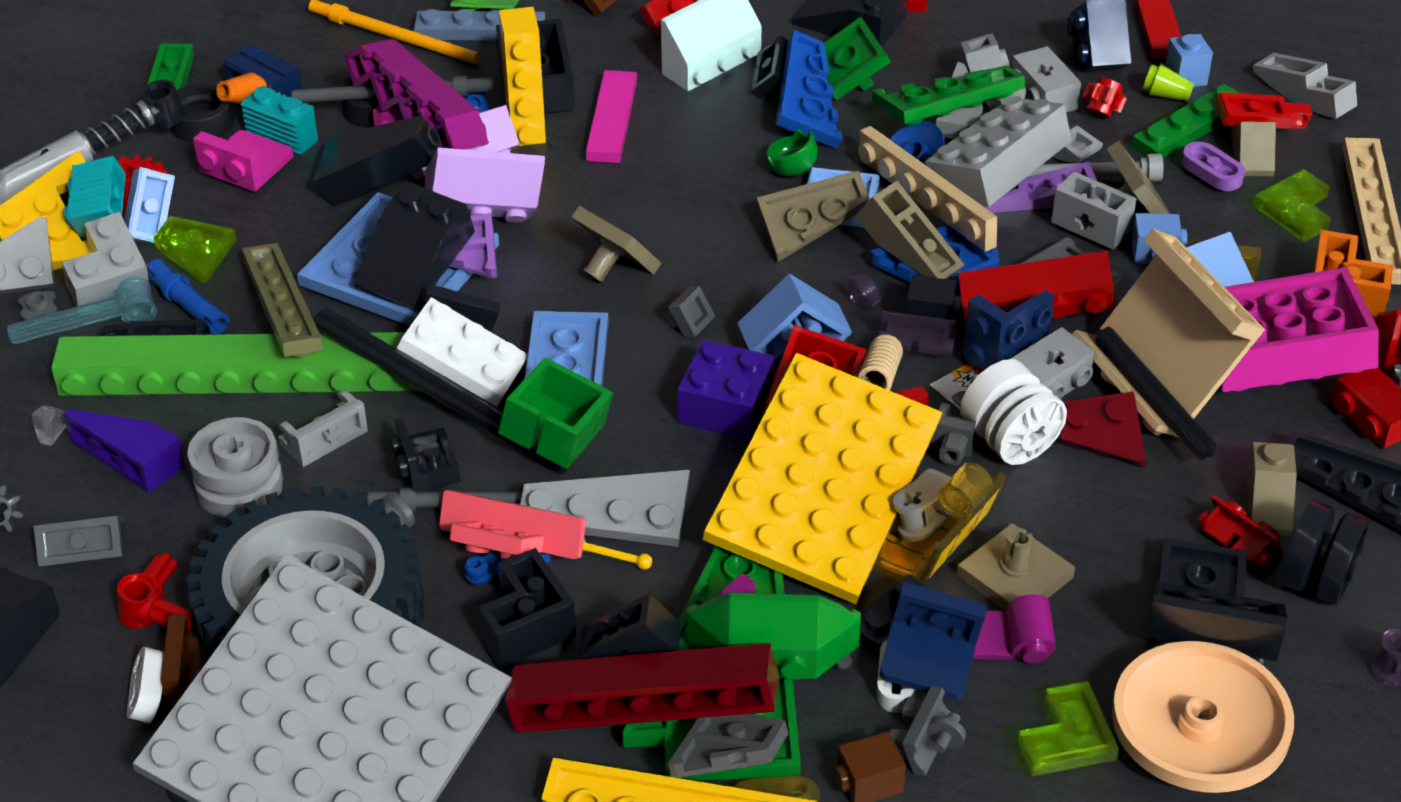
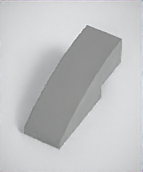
(1308, 83)

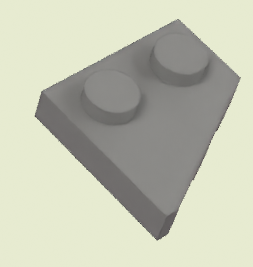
(27, 259)

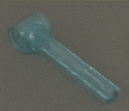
(131, 301)

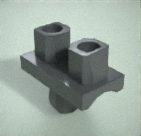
(952, 437)
(930, 731)

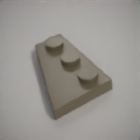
(810, 210)

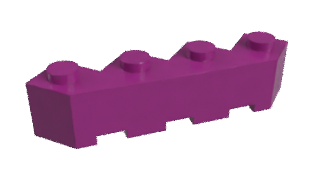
(409, 84)

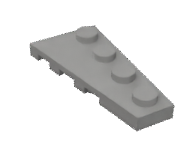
(619, 507)

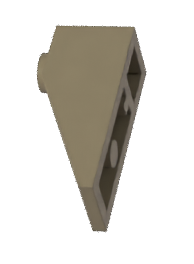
(907, 233)

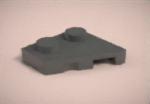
(728, 744)

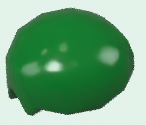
(793, 154)

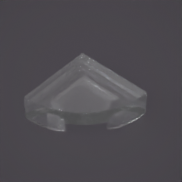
(48, 423)

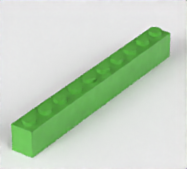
(214, 366)

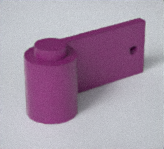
(1019, 632)

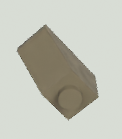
(1272, 485)

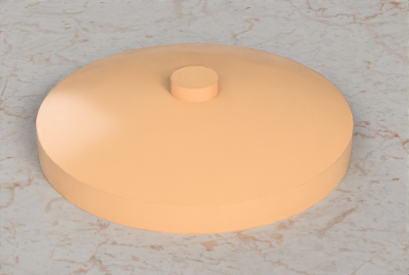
(1202, 716)

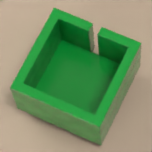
(555, 412)

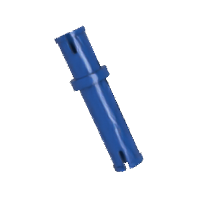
(178, 288)

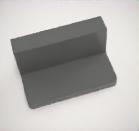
(79, 540)

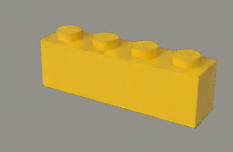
(523, 73)

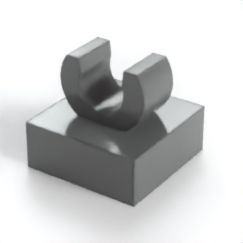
(690, 312)

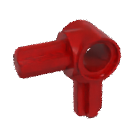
(143, 599)

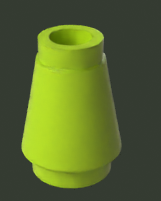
(1167, 84)

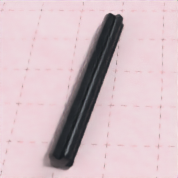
(1155, 393)

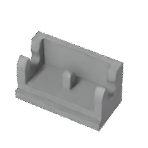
(325, 431)

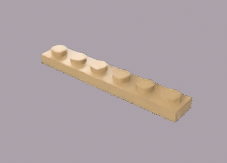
(929, 188)
(1374, 202)

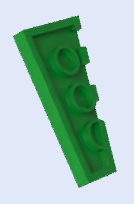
(947, 94)

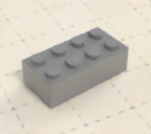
(1002, 148)

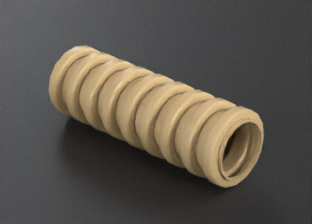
(882, 361)

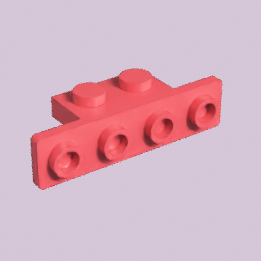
(509, 526)

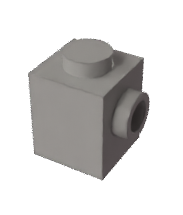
(983, 53)

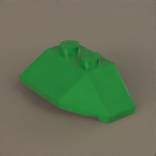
(804, 630)

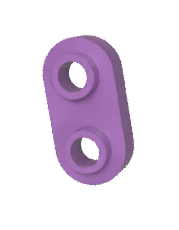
(1213, 166)

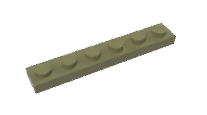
(282, 300)

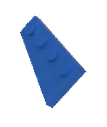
(806, 93)

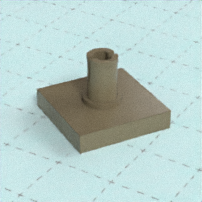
(1136, 181)
(613, 244)
(1014, 567)

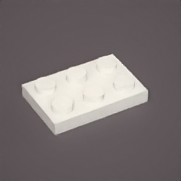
(463, 351)

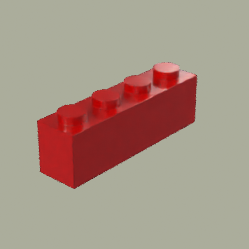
(1078, 284)

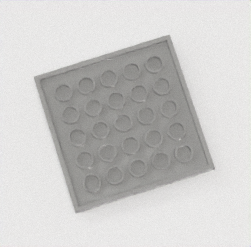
(322, 704)

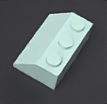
(708, 40)

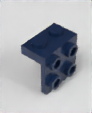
(1000, 335)
(932, 641)

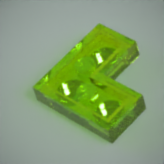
(1292, 204)
(1075, 739)

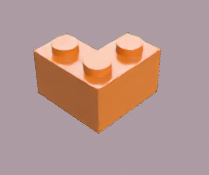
(1371, 278)

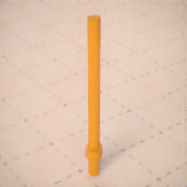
(340, 14)

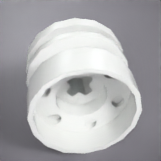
(1013, 411)

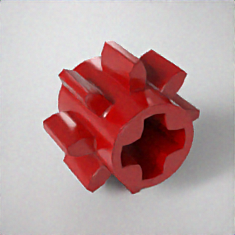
(1104, 97)

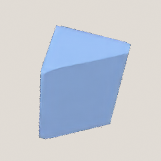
(148, 203)

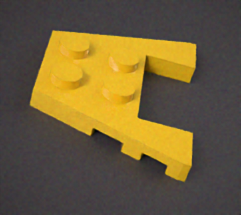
(44, 199)

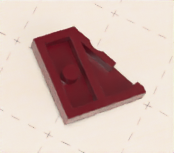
(1105, 426)

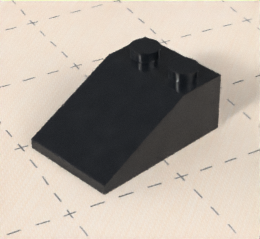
(834, 15)
(413, 245)

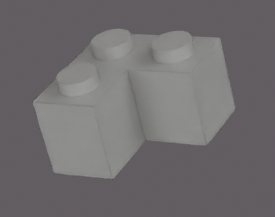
(110, 261)

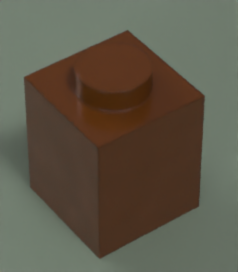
(870, 769)

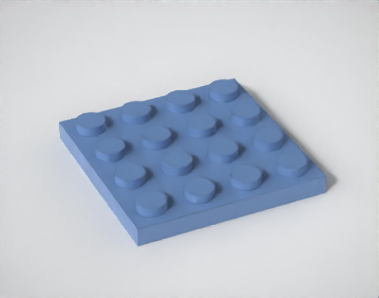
(338, 263)

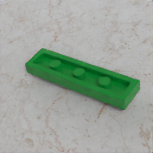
(1181, 126)

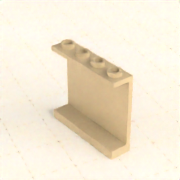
(1179, 327)

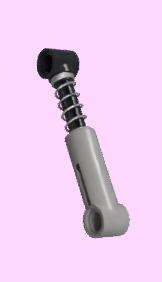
(157, 107)

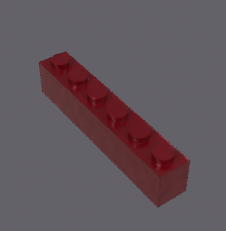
(643, 688)

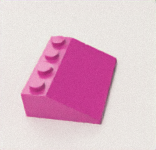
(1311, 327)

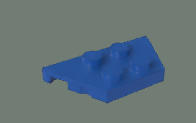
(968, 252)

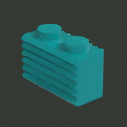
(280, 119)
(94, 192)

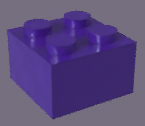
(726, 389)

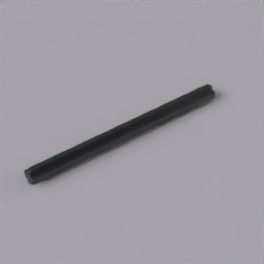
(420, 377)

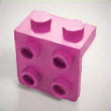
(241, 159)

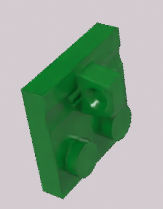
(853, 58)

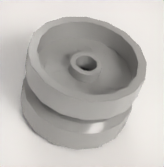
(234, 465)

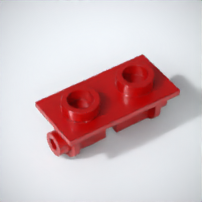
(1231, 520)

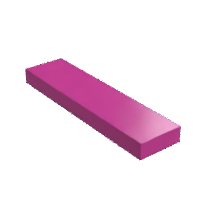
(611, 117)

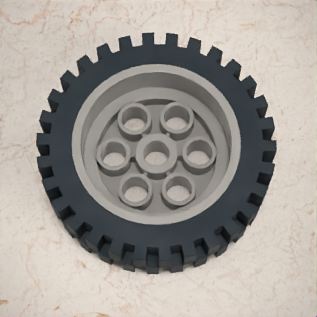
(327, 533)

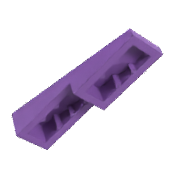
(1038, 190)

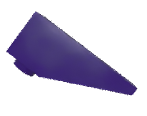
(128, 446)

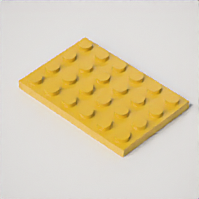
(823, 478)

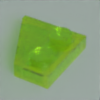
(194, 245)

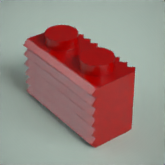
(1372, 404)

